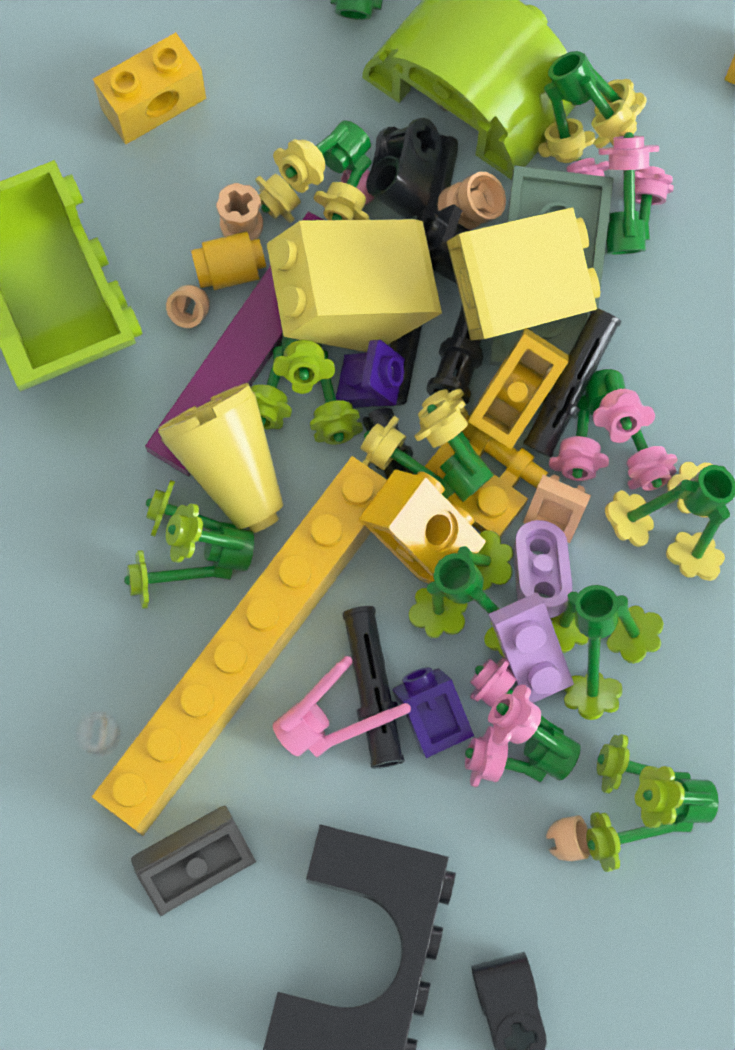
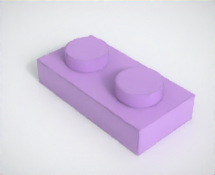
(531, 647)

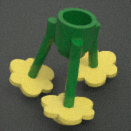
(699, 491)

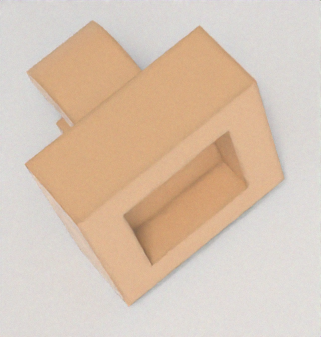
(558, 504)

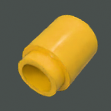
(228, 261)

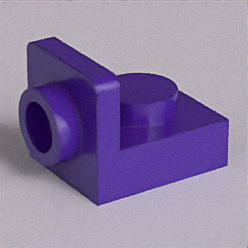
(371, 377)
(435, 710)

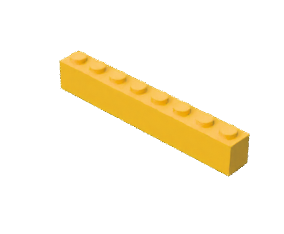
(241, 651)

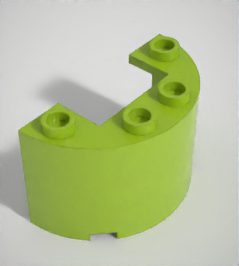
(480, 64)
(52, 285)

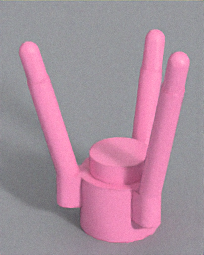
(305, 722)

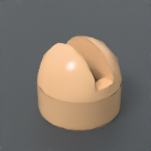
(179, 301)
(569, 839)

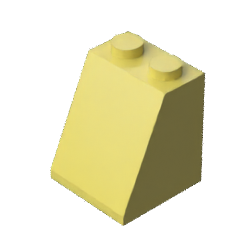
(523, 273)
(353, 281)

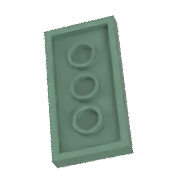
(546, 191)

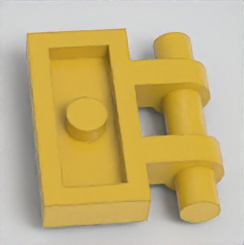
(497, 501)

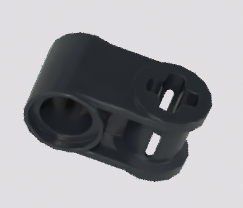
(405, 166)
(509, 998)

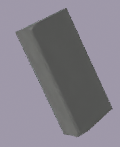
(192, 860)

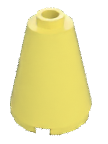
(229, 456)

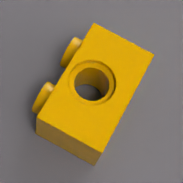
(150, 88)
(518, 388)
(419, 522)

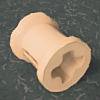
(239, 210)

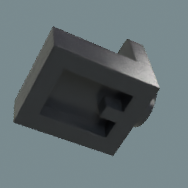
(438, 229)

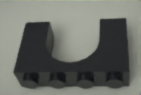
(408, 887)

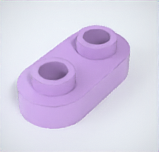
(545, 572)

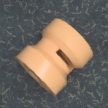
(478, 196)

